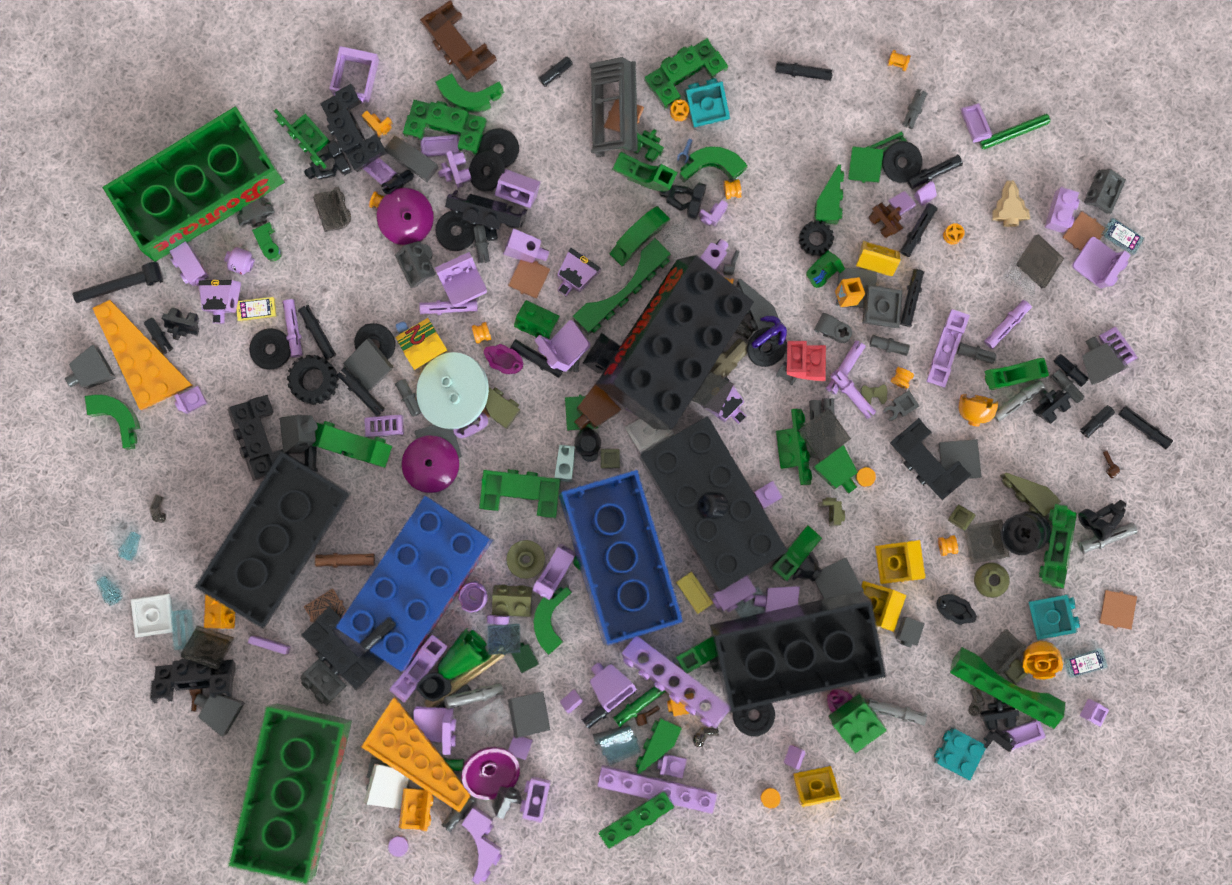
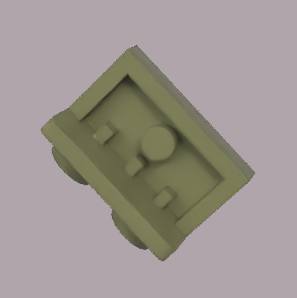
(836, 514)
(511, 600)

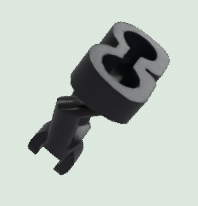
(340, 163)
(693, 205)
(1101, 528)

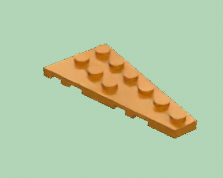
(142, 364)
(406, 749)

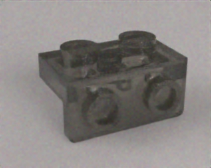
(332, 209)
(1003, 652)

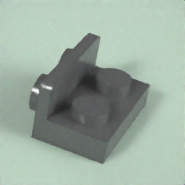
(1105, 190)
(414, 263)
(322, 682)

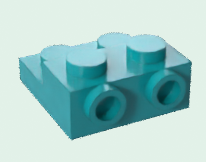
(707, 102)
(1054, 616)
(959, 753)

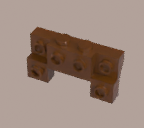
(452, 44)

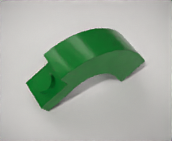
(471, 101)
(715, 157)
(652, 177)
(638, 234)
(1016, 374)
(105, 405)
(543, 627)

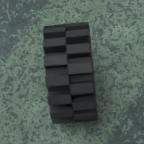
(816, 227)

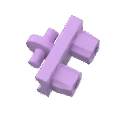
(460, 176)

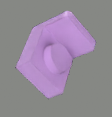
(717, 212)
(190, 400)
(767, 494)
(671, 765)

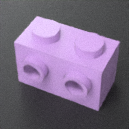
(517, 188)
(1062, 209)
(537, 795)

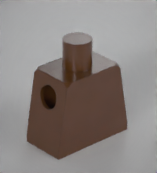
(596, 409)

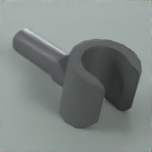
(729, 268)

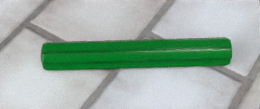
(1015, 131)

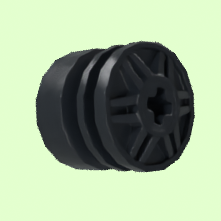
(1015, 535)

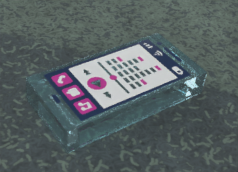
(1122, 236)
(1085, 663)

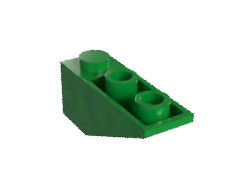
(828, 204)
(797, 553)
(697, 655)
(662, 740)

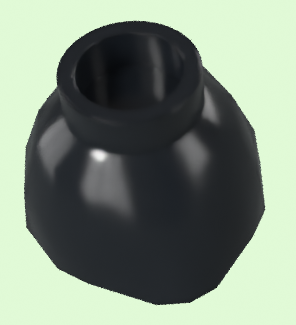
(588, 443)
(808, 569)
(433, 686)

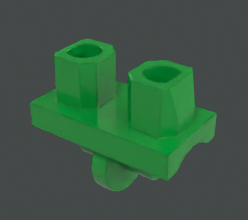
(654, 149)

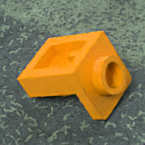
(373, 122)

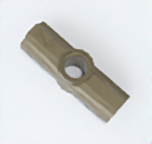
(729, 360)

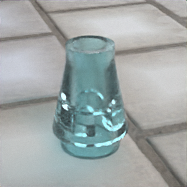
(129, 548)
(109, 591)

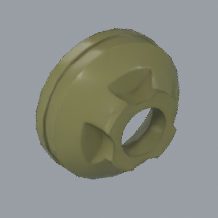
(982, 583)

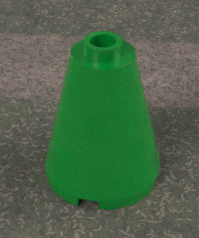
(463, 655)

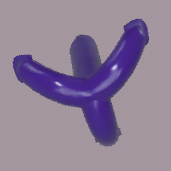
(778, 327)

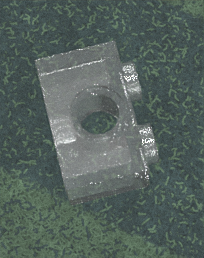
(481, 722)

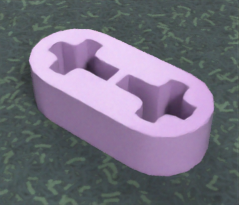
(472, 428)

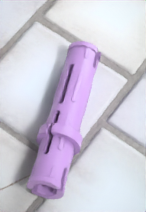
(446, 307)
(1014, 317)
(292, 328)
(847, 365)
(848, 388)

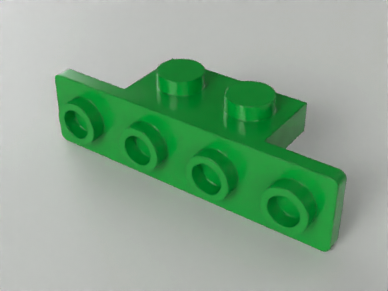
(307, 133)
(793, 448)
(636, 819)

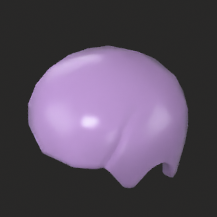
(475, 590)

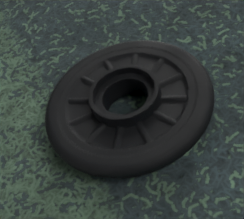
(502, 137)
(890, 161)
(477, 165)
(451, 241)
(377, 332)
(258, 346)
(767, 358)
(755, 727)

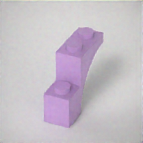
(488, 853)

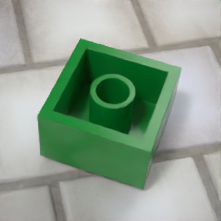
(857, 723)

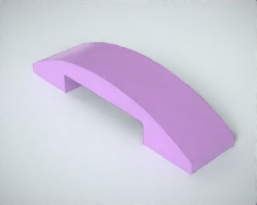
(947, 348)

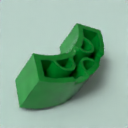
(352, 445)

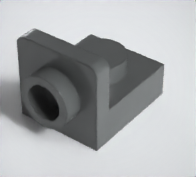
(504, 799)

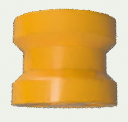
(679, 106)
(732, 189)
(956, 231)
(481, 332)
(902, 378)
(948, 545)

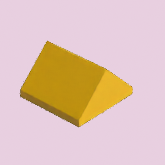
(878, 258)
(816, 786)

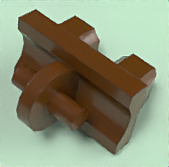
(889, 217)

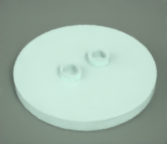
(452, 390)

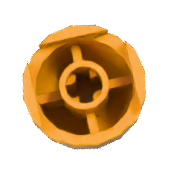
(977, 409)
(1042, 660)

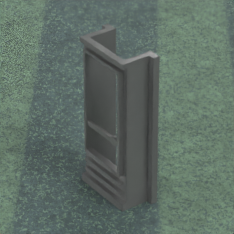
(608, 72)

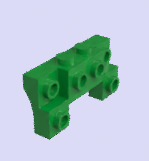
(681, 67)
(447, 120)
(520, 486)
(1060, 540)

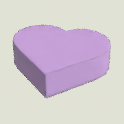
(498, 619)

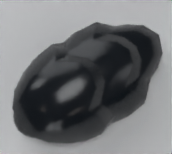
(955, 609)

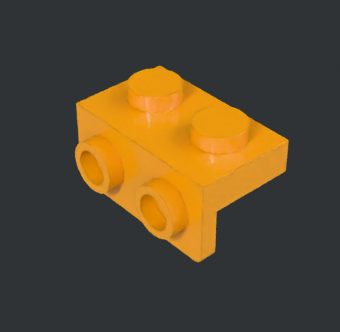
(218, 615)
(415, 809)

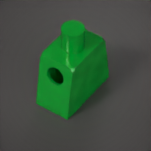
(837, 470)

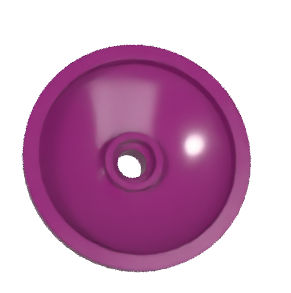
(392, 221)
(443, 468)
(486, 782)

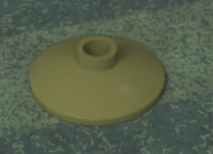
(522, 549)

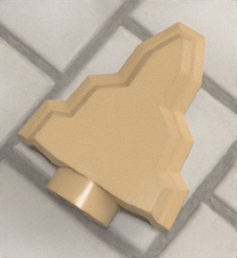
(1010, 207)

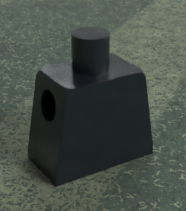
(601, 353)

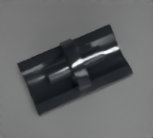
(180, 326)
(1050, 402)
(998, 712)

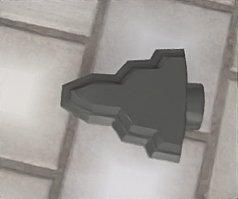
(255, 212)

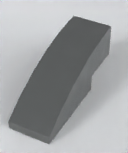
(411, 158)

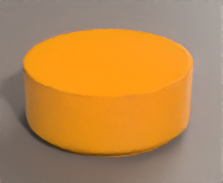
(865, 477)
(770, 798)

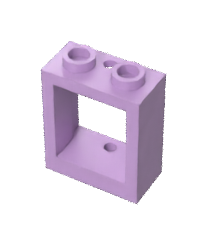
(359, 57)

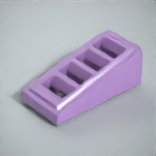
(1123, 343)
(399, 426)

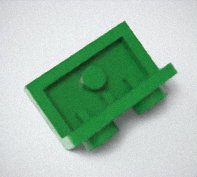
(535, 320)

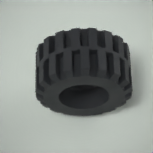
(301, 368)

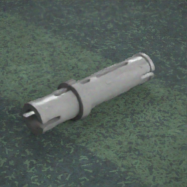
(1021, 398)
(1088, 545)
(481, 693)
(905, 714)

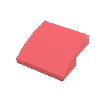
(806, 360)

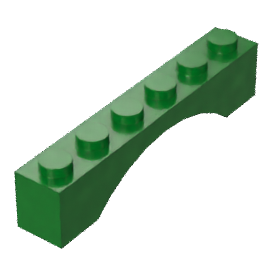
(594, 313)
(1037, 705)

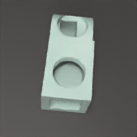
(565, 463)

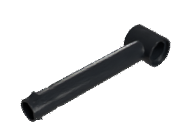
(150, 274)

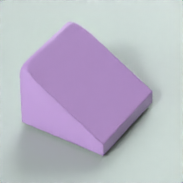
(926, 193)
(904, 201)
(571, 701)
(1094, 712)
(520, 747)
(794, 757)

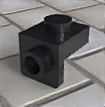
(1002, 738)

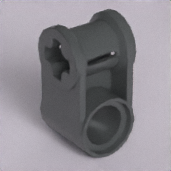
(830, 326)

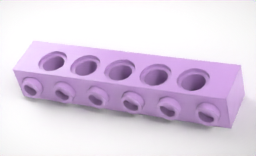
(639, 648)
(648, 787)

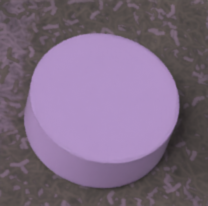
(398, 846)

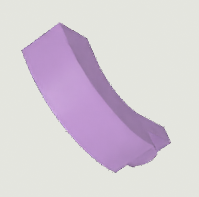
(554, 572)
(419, 667)

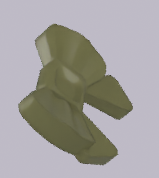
(880, 392)

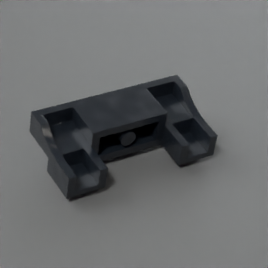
(347, 131)
(485, 211)
(251, 435)
(927, 467)
(336, 653)
(192, 675)

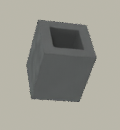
(910, 632)

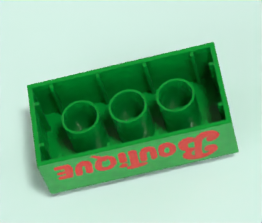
(193, 184)
(290, 793)

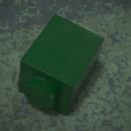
(525, 658)

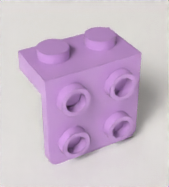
(1100, 263)
(461, 279)
(564, 347)
(437, 726)

